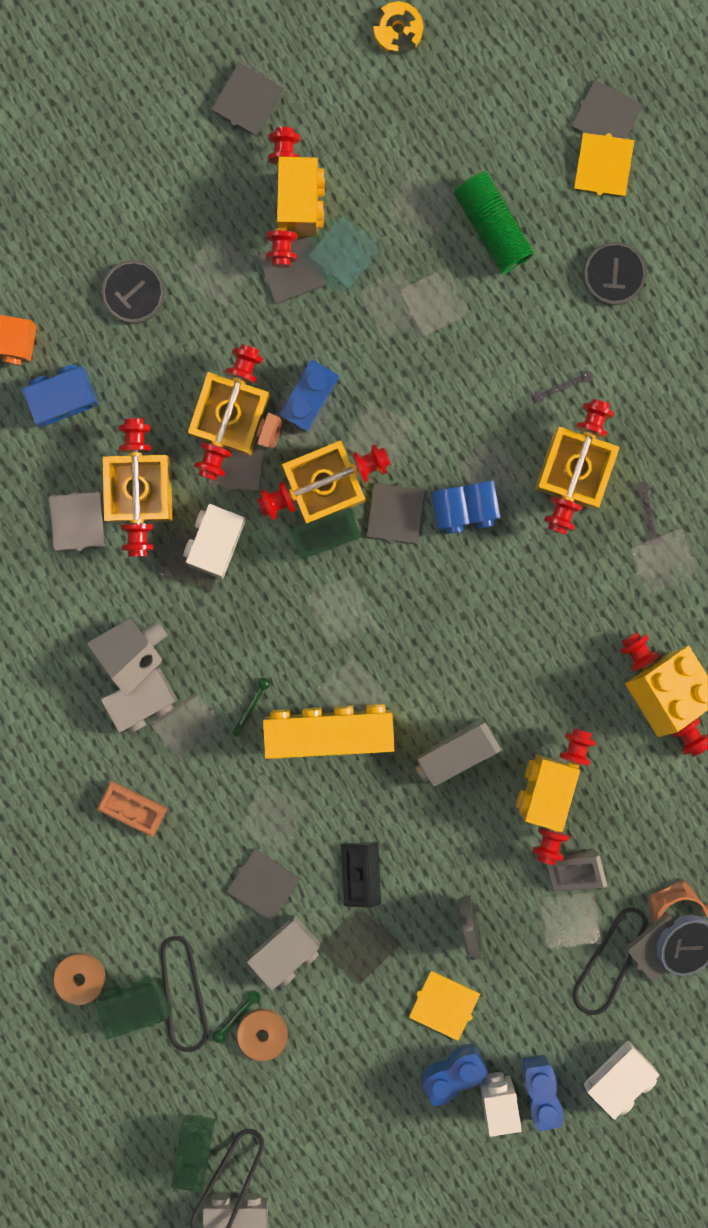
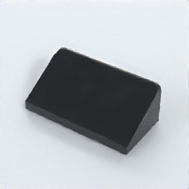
(361, 874)

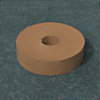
(71, 990)
(262, 1020)

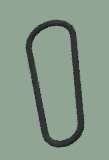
(595, 956)
(198, 993)
(219, 1170)

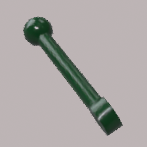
(263, 684)
(253, 998)

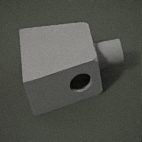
(128, 653)

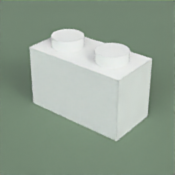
(215, 541)
(621, 1080)
(500, 1104)

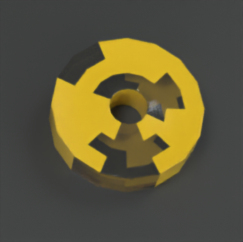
(394, 14)

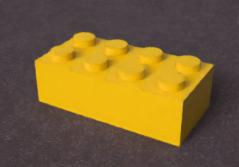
(328, 733)

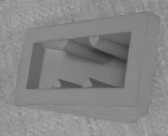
(578, 872)

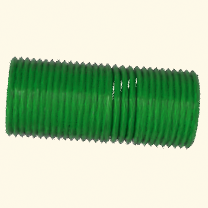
(499, 229)

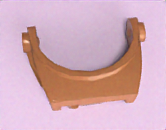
(667, 896)

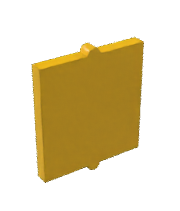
(604, 164)
(444, 1005)

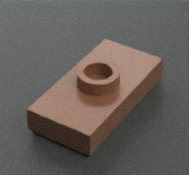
(269, 431)
(132, 808)

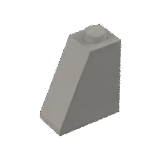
(457, 753)

